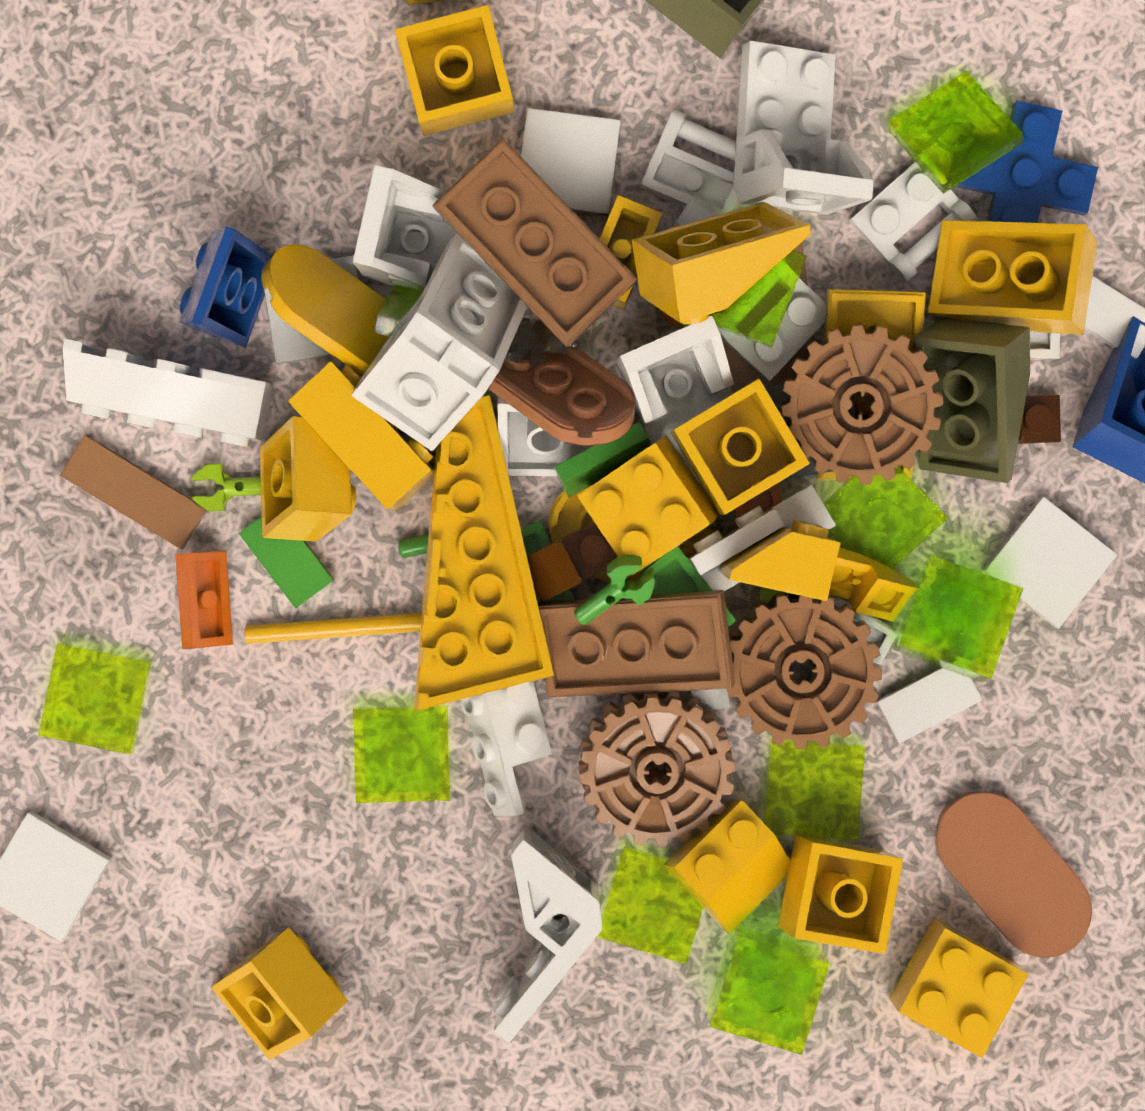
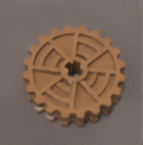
(900, 405)
(804, 706)
(651, 800)

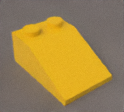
(714, 259)
(1014, 274)

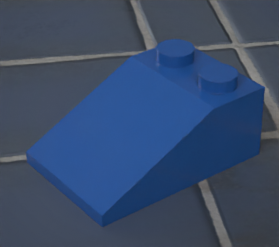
(226, 287)
(1115, 413)

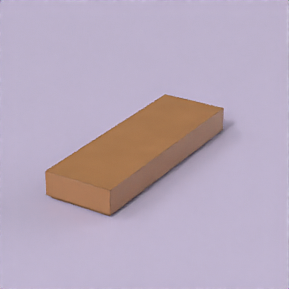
(133, 492)

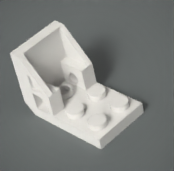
(786, 134)
(400, 231)
(443, 348)
(677, 379)
(546, 887)

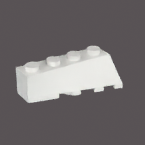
(165, 393)

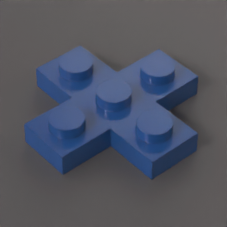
(1030, 175)

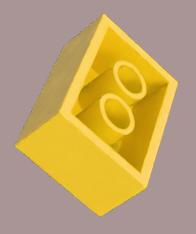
(362, 439)

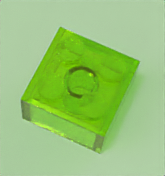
(958, 619)
(767, 989)

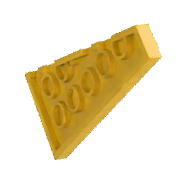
(479, 593)

